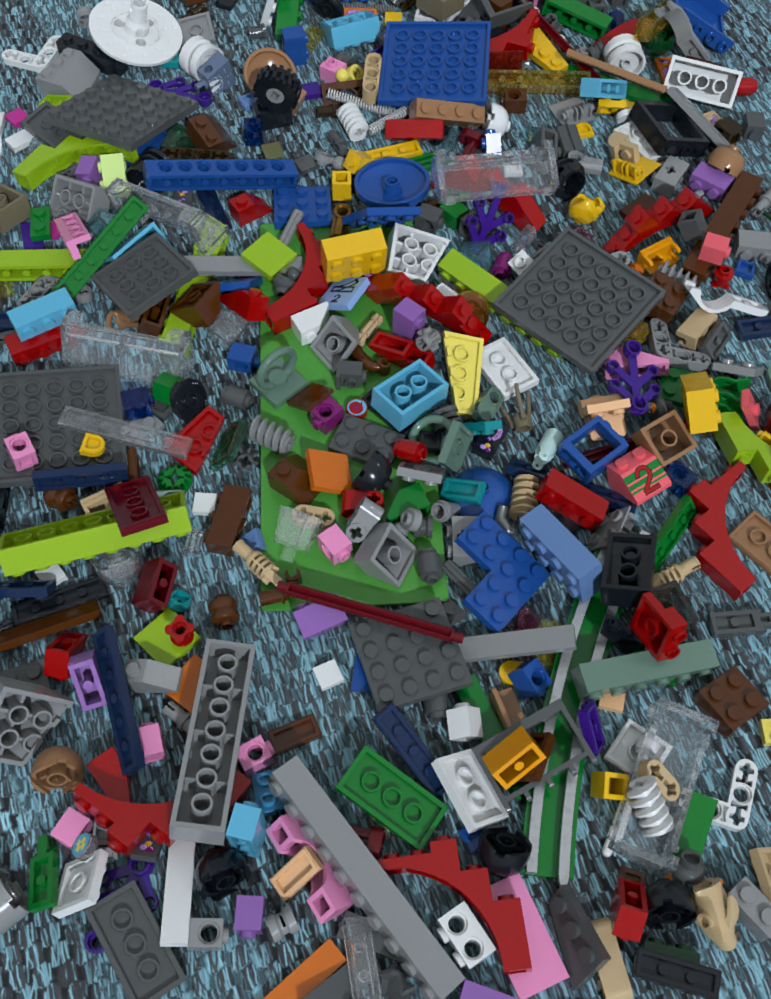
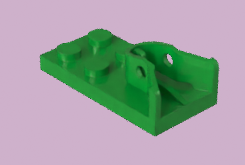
(728, 390)
(391, 798)

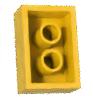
(353, 255)
(699, 402)

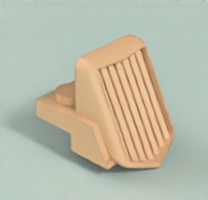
(608, 408)

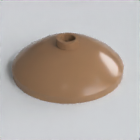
(260, 59)

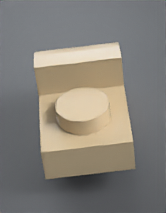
(622, 147)

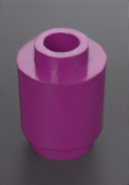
(501, 268)

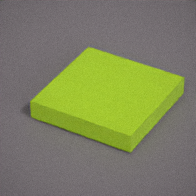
(268, 256)
(158, 644)

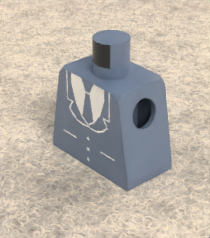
(215, 75)

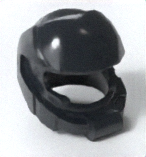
(573, 174)

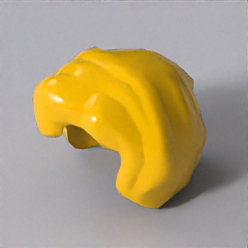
(585, 210)

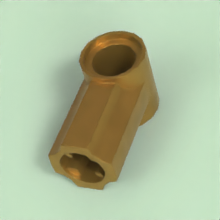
(337, 228)

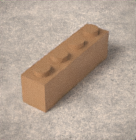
(451, 112)

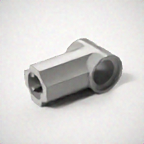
(590, 165)

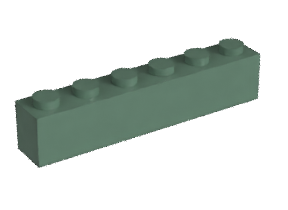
(641, 669)

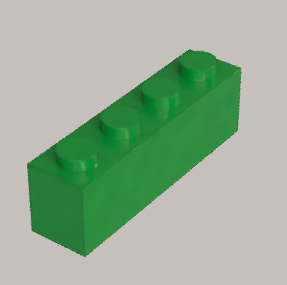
(288, 15)
(579, 17)

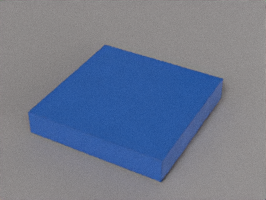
(240, 283)

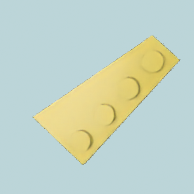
(464, 365)

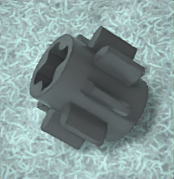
(251, 459)

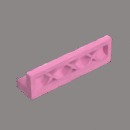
(72, 232)

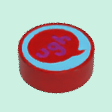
(357, 408)

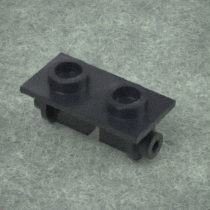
(620, 635)

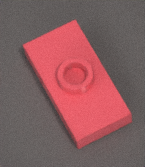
(750, 409)

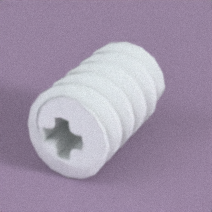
(352, 121)
(651, 806)

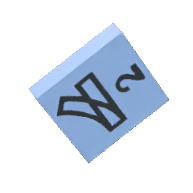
(345, 293)

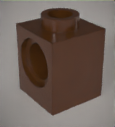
(514, 100)

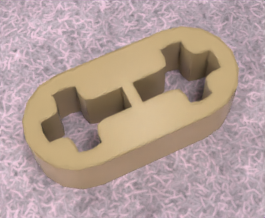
(319, 512)
(662, 776)

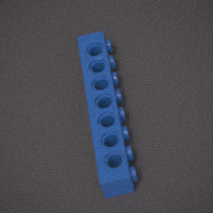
(219, 174)

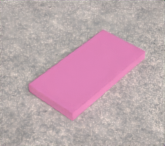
(545, 960)

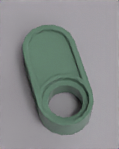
(484, 408)

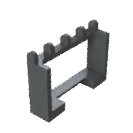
(505, 16)
(542, 715)

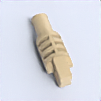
(258, 563)
(676, 571)

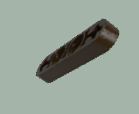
(195, 153)

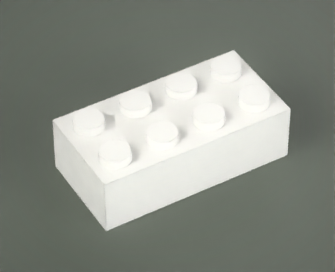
(704, 81)

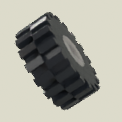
(277, 89)

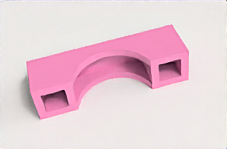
(327, 896)

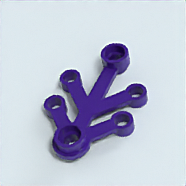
(204, 97)
(486, 222)
(638, 402)
(133, 874)

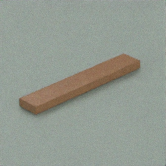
(616, 71)

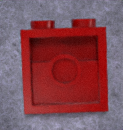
(658, 627)

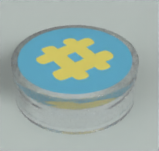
(84, 846)

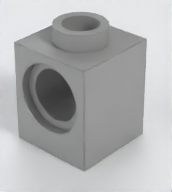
(198, 925)

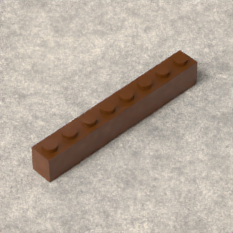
(725, 221)

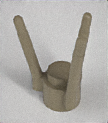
(521, 422)

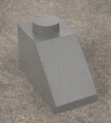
(152, 676)

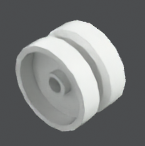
(625, 53)
(195, 54)

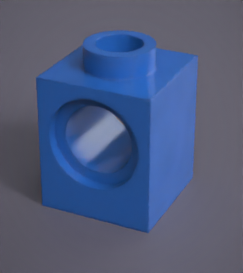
(243, 358)
(530, 679)

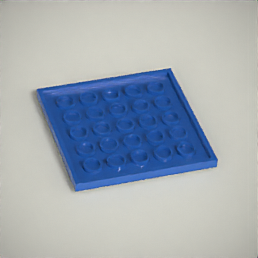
(435, 62)

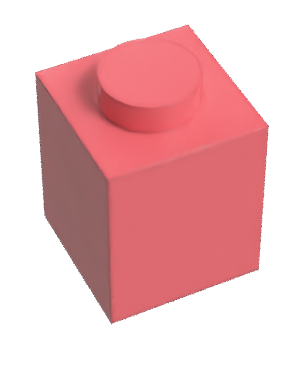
(715, 248)

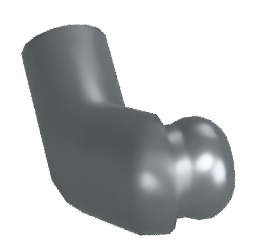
(500, 518)

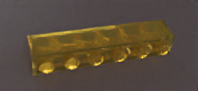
(536, 81)

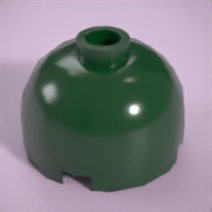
(660, 44)

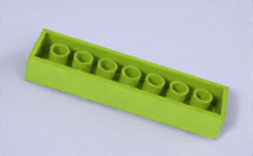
(84, 538)

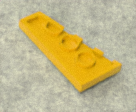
(546, 54)

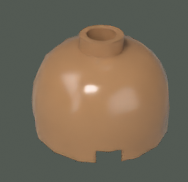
(727, 159)
(56, 767)

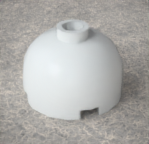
(496, 118)

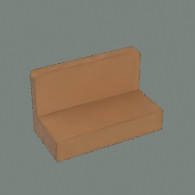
(506, 707)

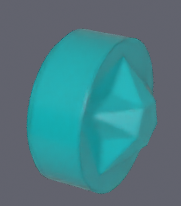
(179, 601)

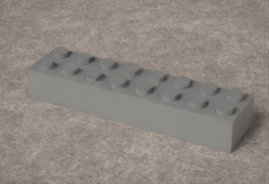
(212, 744)

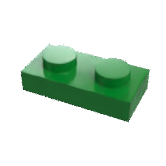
(40, 223)

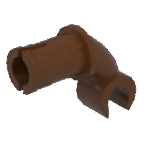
(380, 366)
(273, 596)

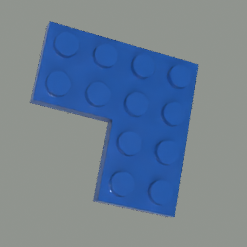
(511, 573)

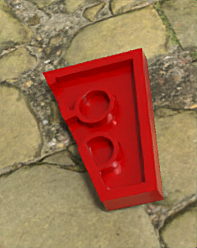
(204, 431)

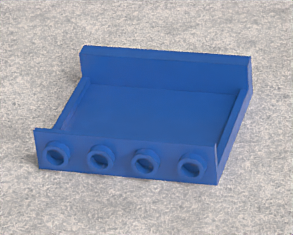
(707, 22)

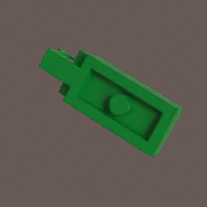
(44, 876)

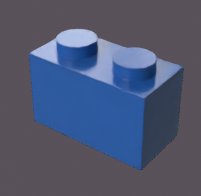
(294, 44)

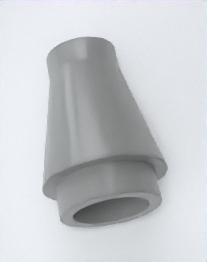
(444, 510)

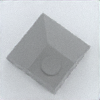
(335, 341)

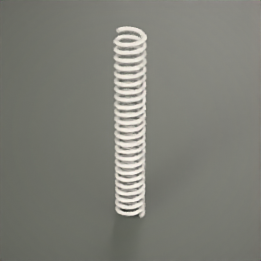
(365, 106)
(372, 129)

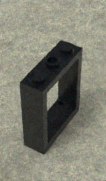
(645, 117)

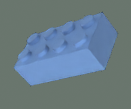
(561, 553)

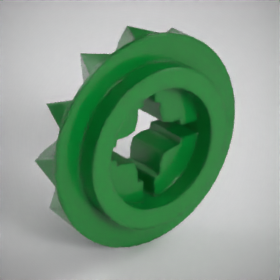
(183, 482)

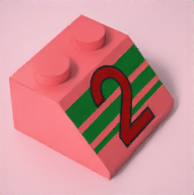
(637, 476)

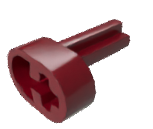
(471, 139)
(373, 838)

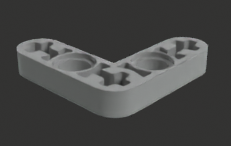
(46, 284)
(692, 360)

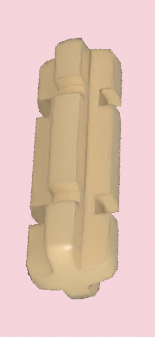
(369, 328)

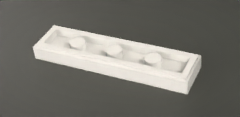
(178, 894)

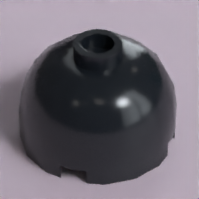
(374, 474)
(503, 851)
(219, 872)
(671, 903)

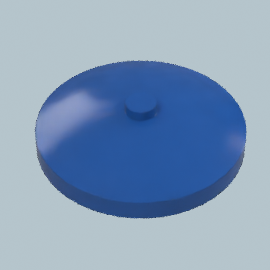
(392, 182)

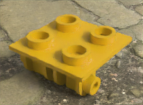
(632, 172)

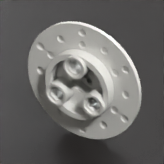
(135, 32)

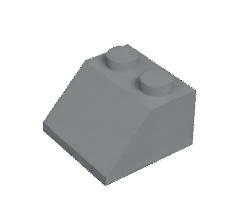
(386, 554)

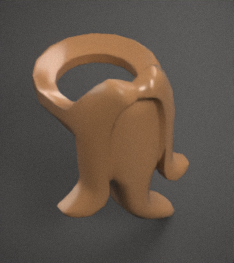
(122, 320)

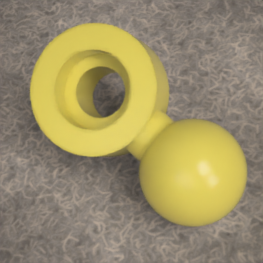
(352, 72)

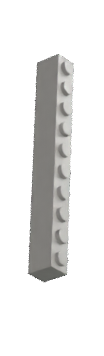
(366, 880)

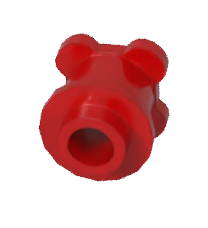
(722, 276)
(176, 629)

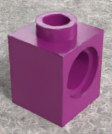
(329, 408)

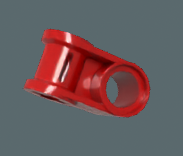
(352, 497)

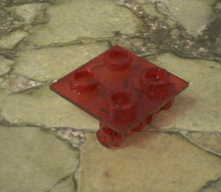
(506, 60)

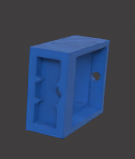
(579, 462)

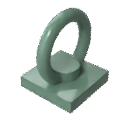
(277, 379)
(453, 446)

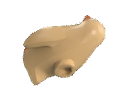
(716, 912)

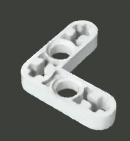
(36, 62)
(725, 809)

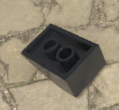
(628, 569)

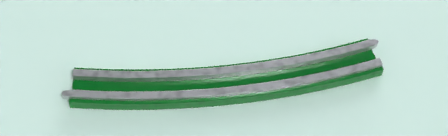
(553, 813)

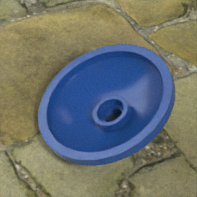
(498, 491)

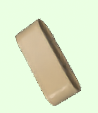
(371, 78)
(613, 975)

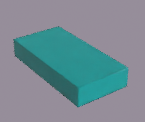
(463, 490)

